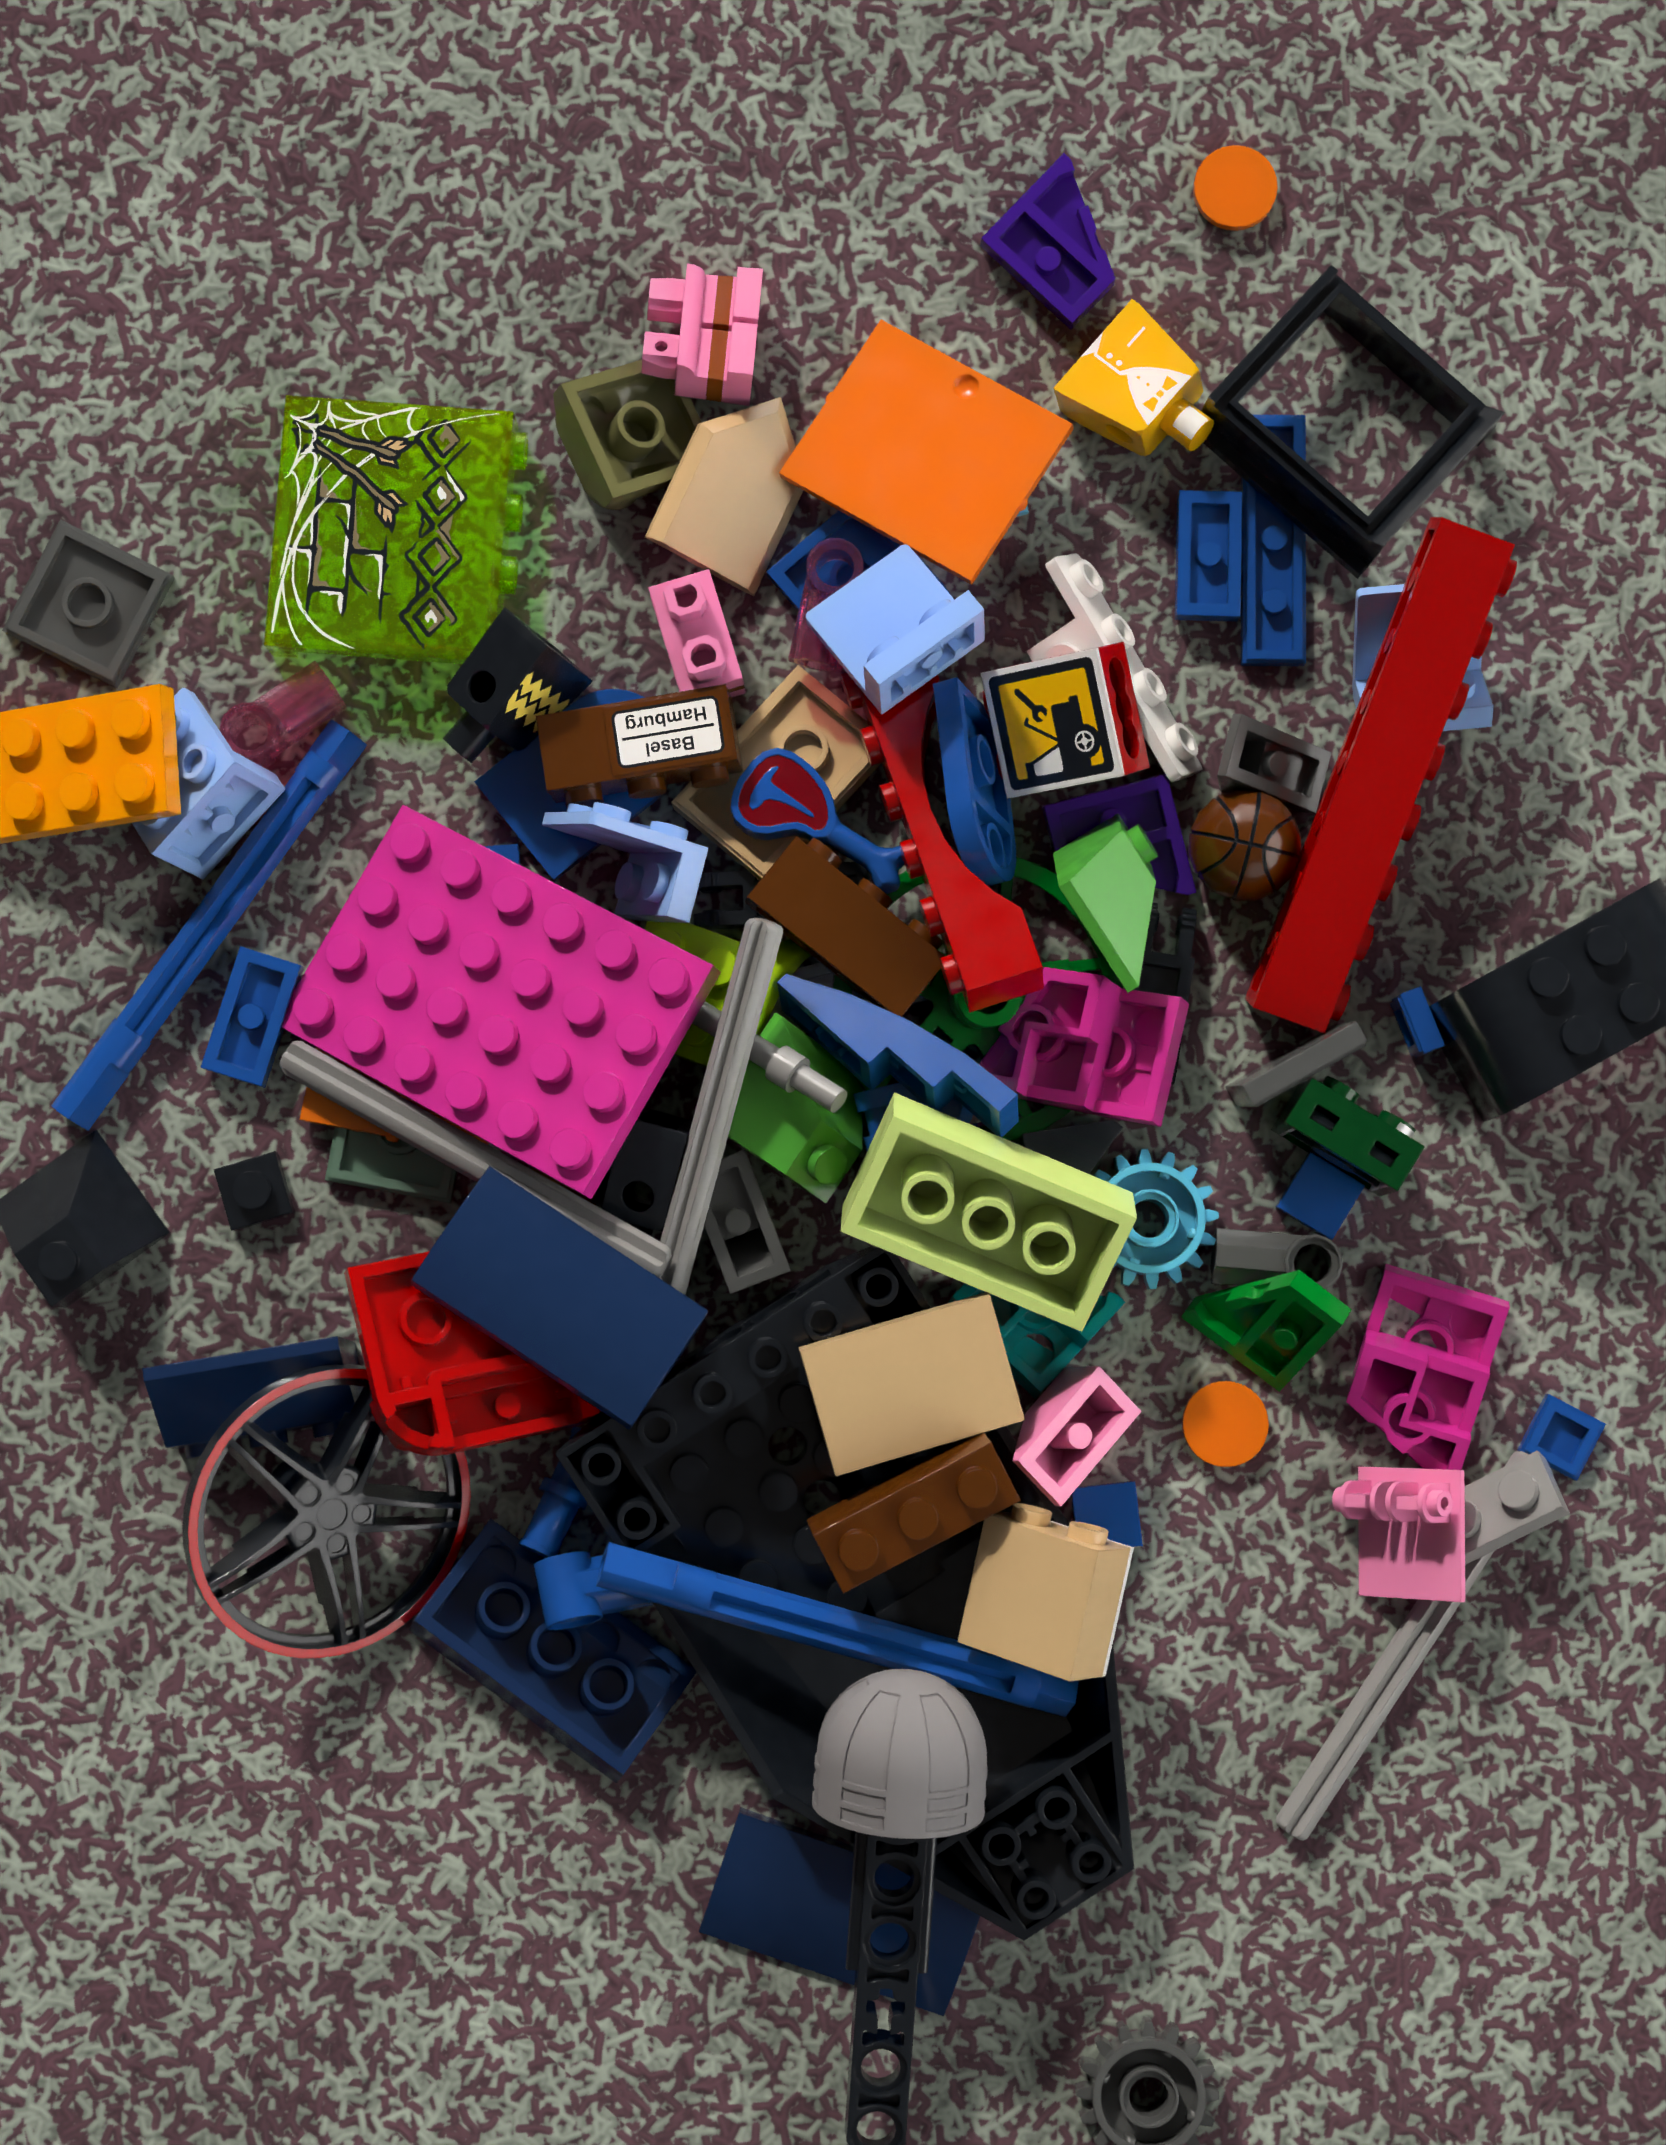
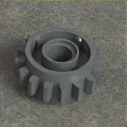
(1141, 2055)

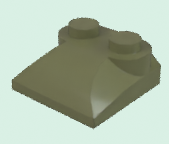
(623, 432)

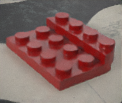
(440, 1379)

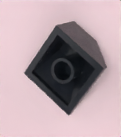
(78, 1221)

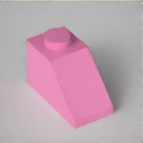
(1071, 1430)

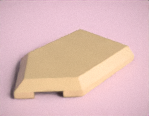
(728, 496)

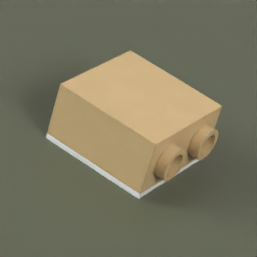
(1046, 1593)

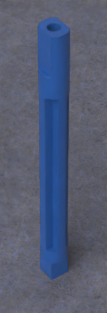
(210, 923)
(829, 1628)

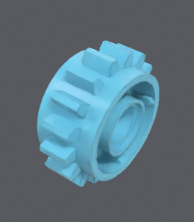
(1182, 1212)

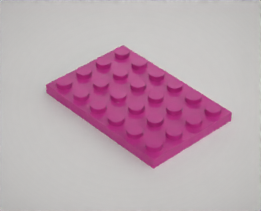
(499, 1000)

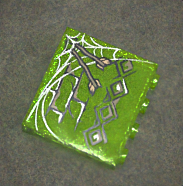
(392, 529)

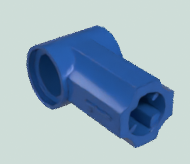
(571, 1594)

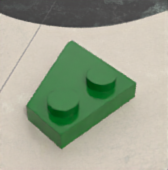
(1270, 1323)

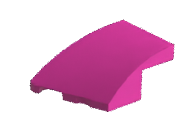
(1091, 1047)
(1421, 1392)

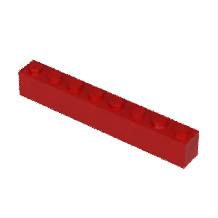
(1380, 773)

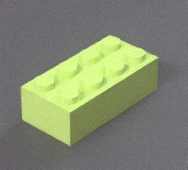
(988, 1212)

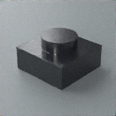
(254, 1191)

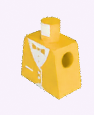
(1135, 386)

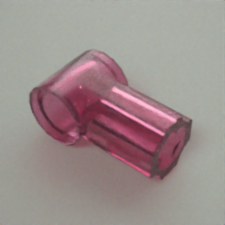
(805, 646)
(287, 712)

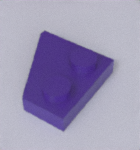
(1053, 245)
(1138, 802)

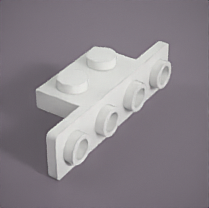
(1097, 627)

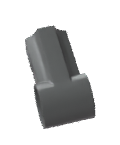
(1256, 1255)

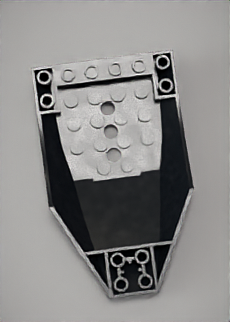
(708, 1493)

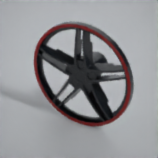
(319, 1514)

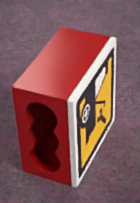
(1065, 720)

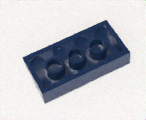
(559, 1297)
(586, 1686)
(790, 1900)

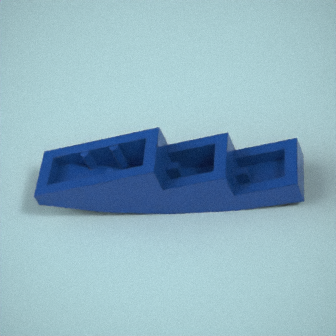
(882, 1044)

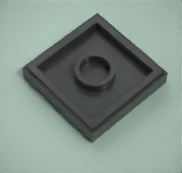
(88, 604)
(1297, 1065)

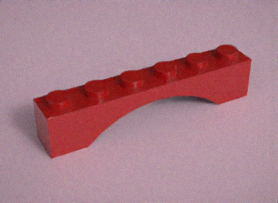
(983, 932)

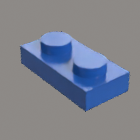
(1208, 555)
(251, 1017)

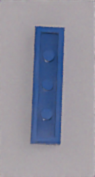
(1273, 568)

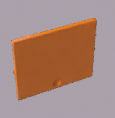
(926, 451)

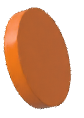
(1235, 187)
(1225, 1423)

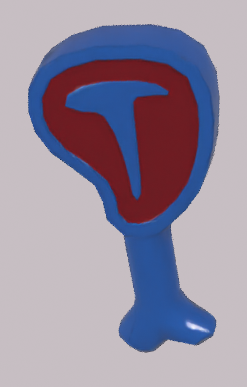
(787, 798)

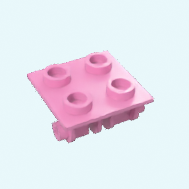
(1408, 1531)

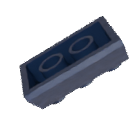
(200, 1394)

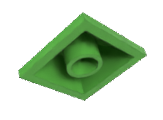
(1111, 891)
(792, 1130)

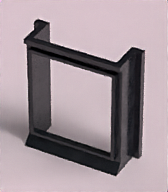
(1296, 486)

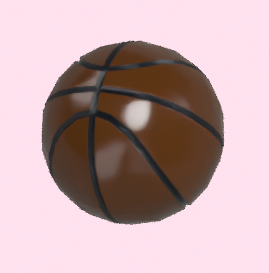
(1244, 845)

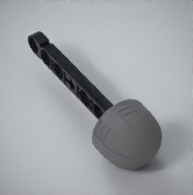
(899, 1767)

